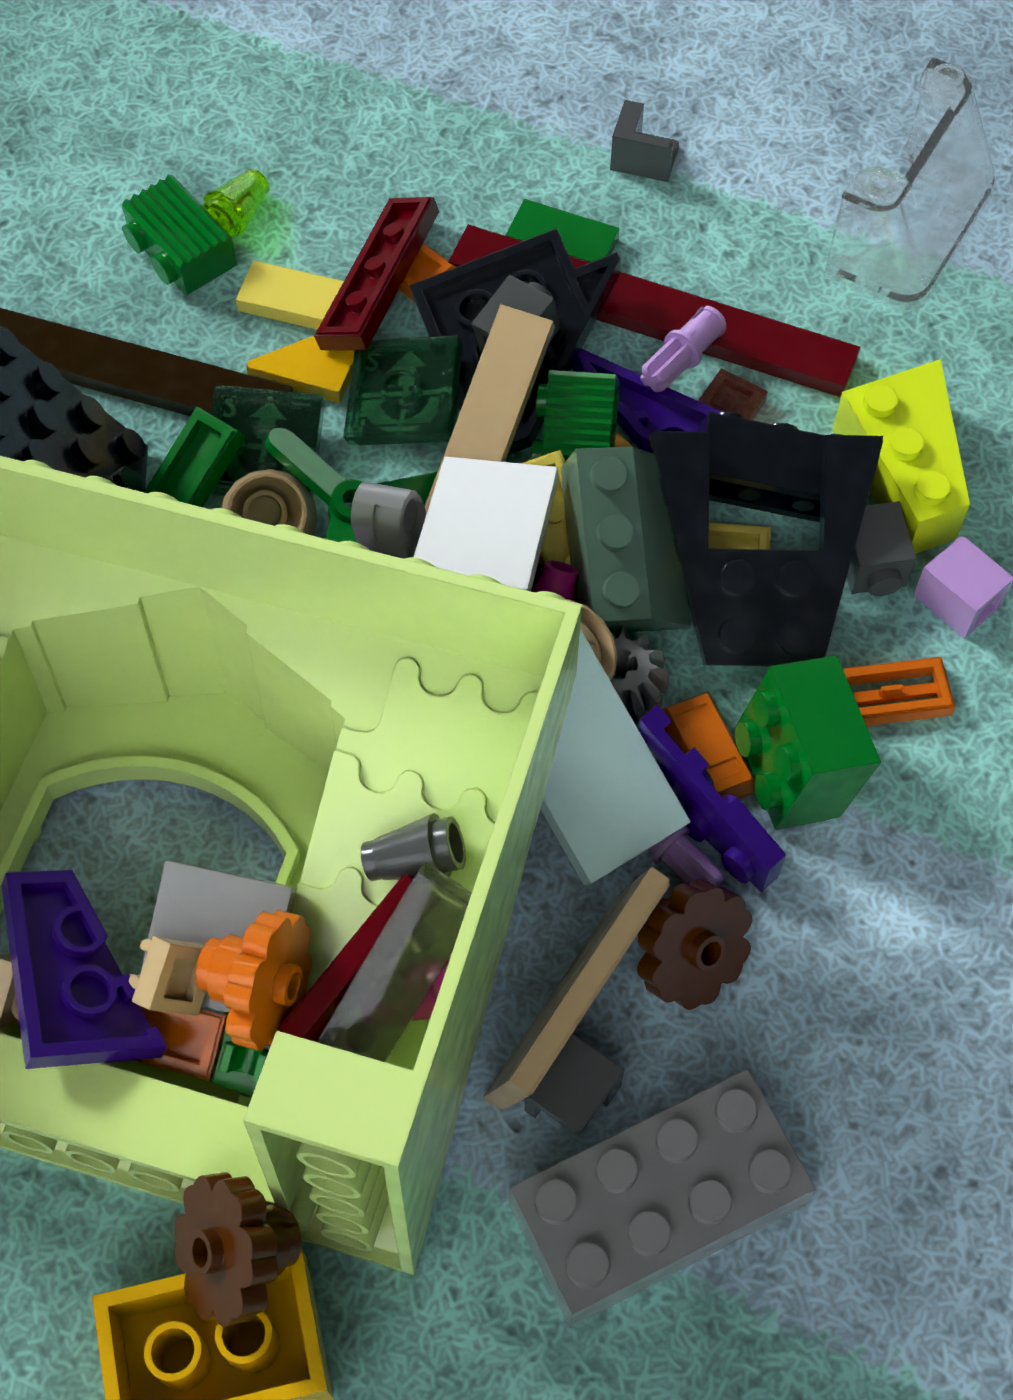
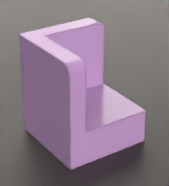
(963, 586)

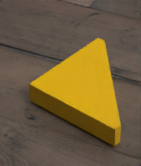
(307, 368)

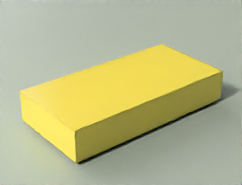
(286, 294)

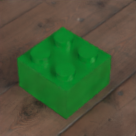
(806, 742)

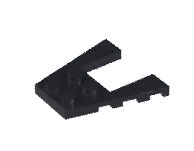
(764, 602)

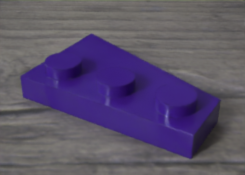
(721, 821)
(66, 981)

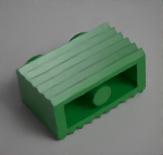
(177, 235)
(577, 412)

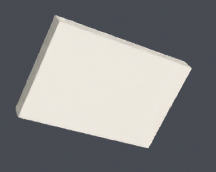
(488, 519)

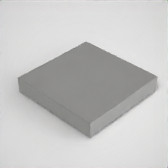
(211, 903)

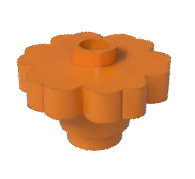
(257, 975)

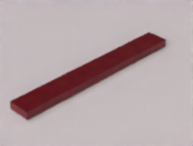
(749, 337)

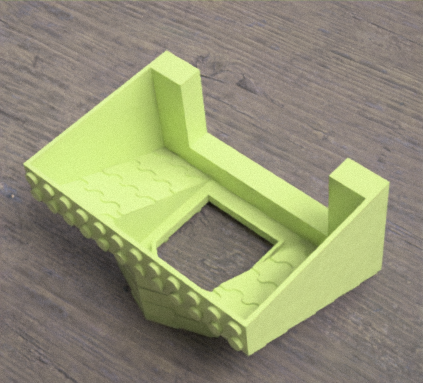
(329, 709)

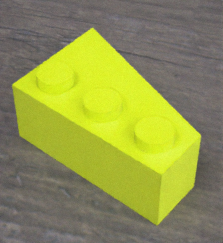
(918, 451)

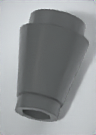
(411, 846)

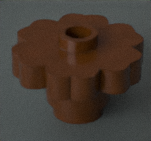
(694, 943)
(232, 1247)

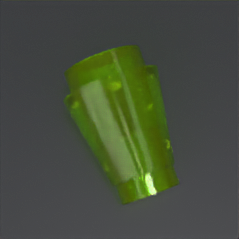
(237, 201)

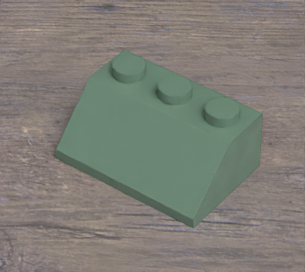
(623, 540)

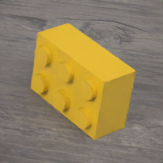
(163, 1350)

